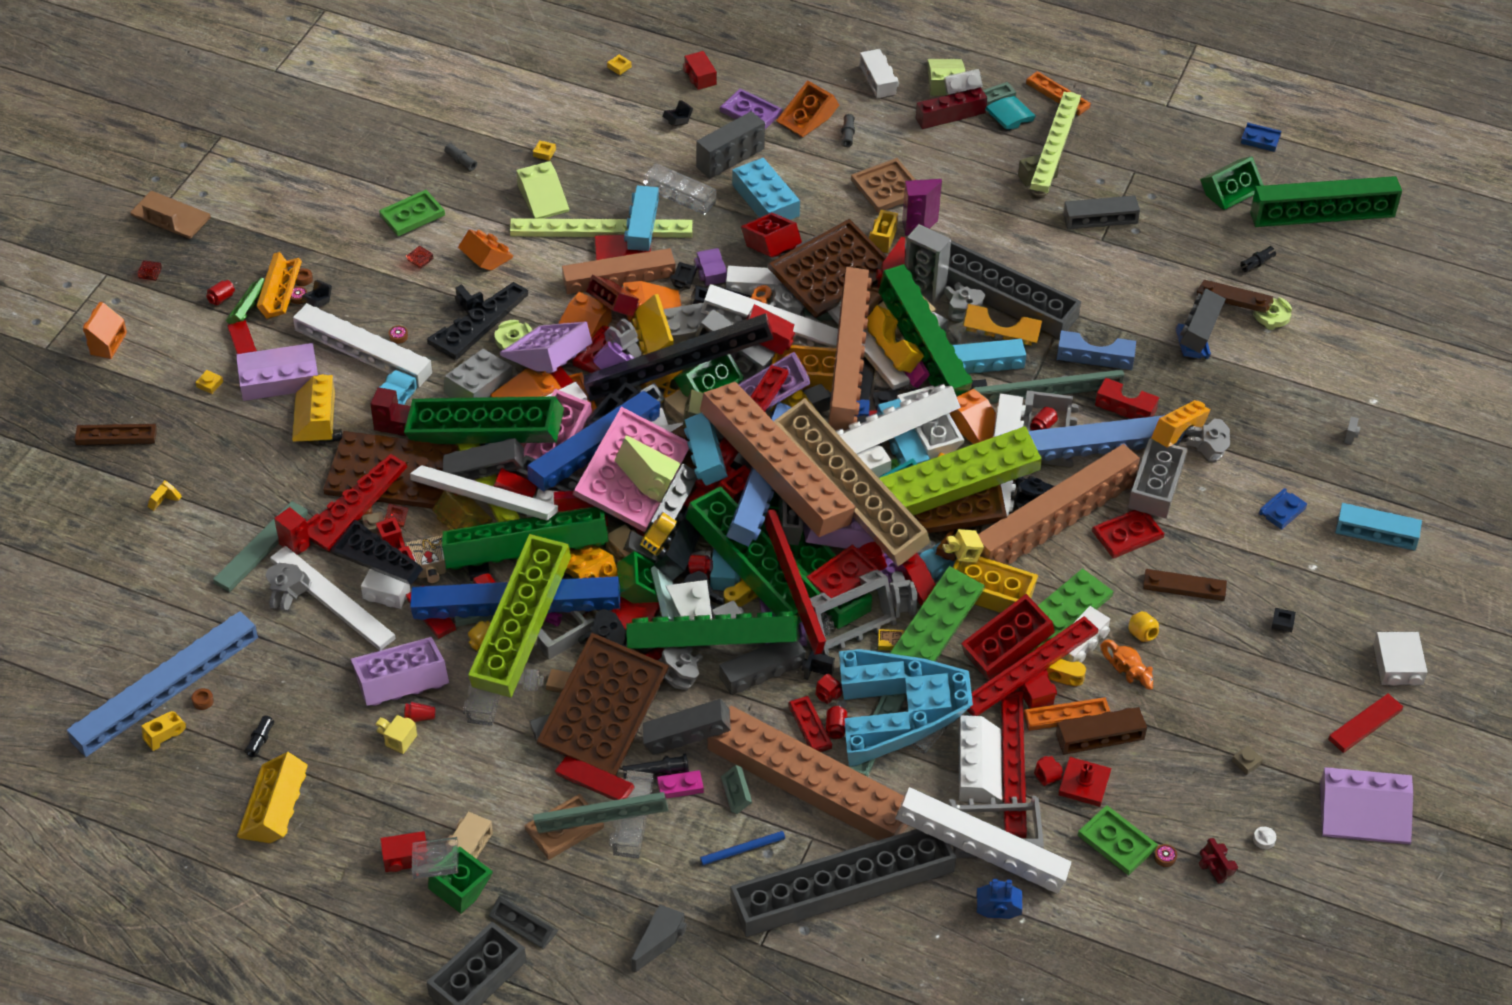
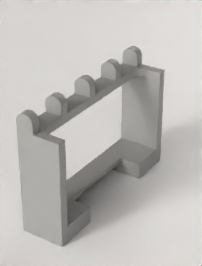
(1054, 401)
(869, 582)
(569, 639)
(993, 807)

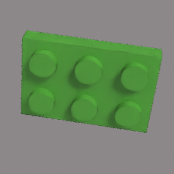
(412, 212)
(1117, 840)

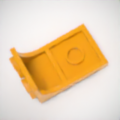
(591, 563)

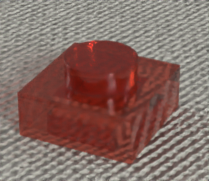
(420, 257)
(149, 270)
(398, 512)

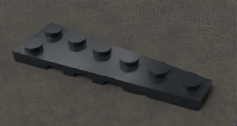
(467, 331)
(369, 550)

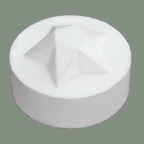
(1264, 837)

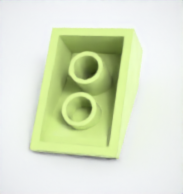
(938, 69)
(542, 190)
(646, 467)

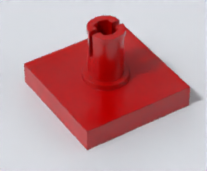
(1084, 781)

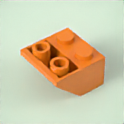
(484, 249)
(104, 331)

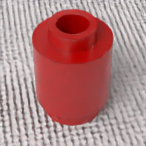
(220, 292)
(1044, 419)
(835, 722)

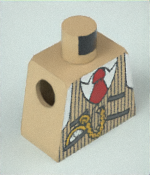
(429, 556)

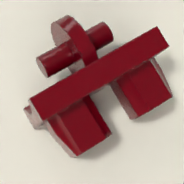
(1214, 859)

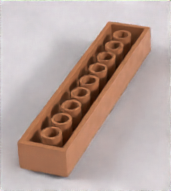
(850, 349)
(777, 459)
(1060, 506)
(809, 775)

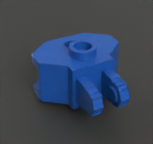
(999, 900)

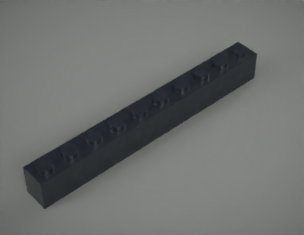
(679, 356)

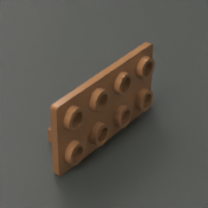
(170, 214)

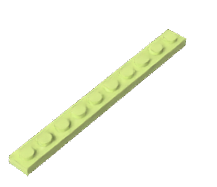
(1055, 142)
(593, 227)

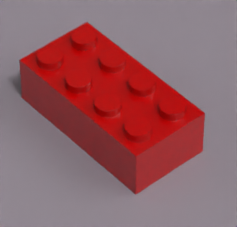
(1008, 637)

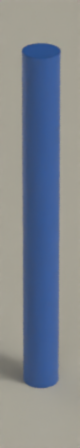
(741, 848)

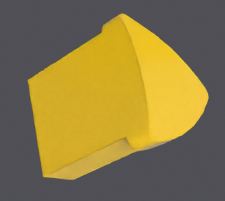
(164, 491)

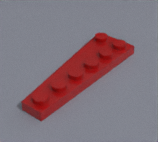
(330, 524)

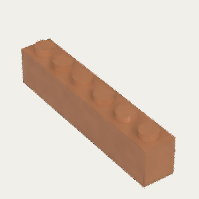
(620, 269)

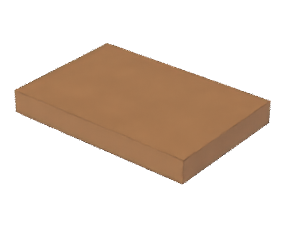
(557, 841)

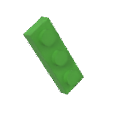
(246, 302)

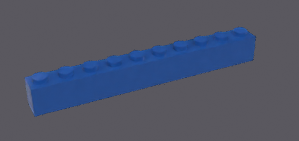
(484, 598)

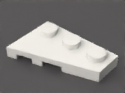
(691, 598)

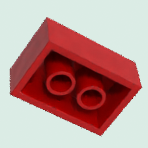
(771, 234)

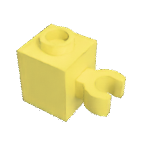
(965, 545)
(398, 733)

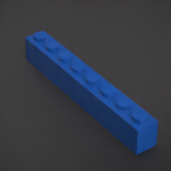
(581, 447)

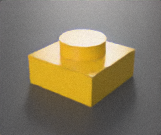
(619, 64)
(544, 150)
(209, 382)

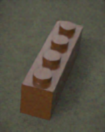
(1101, 730)

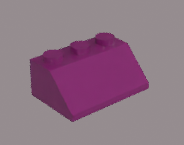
(921, 204)

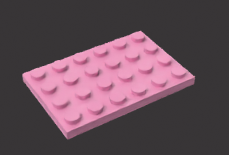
(607, 484)

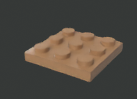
(883, 184)

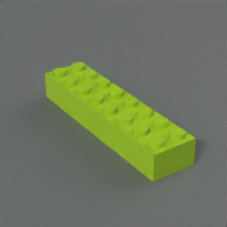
(965, 471)
(519, 616)

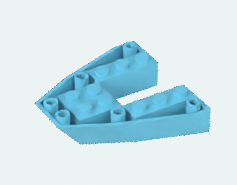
(934, 696)

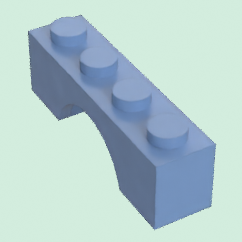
(1116, 355)

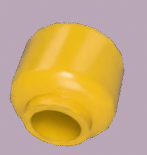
(1143, 626)
(477, 634)

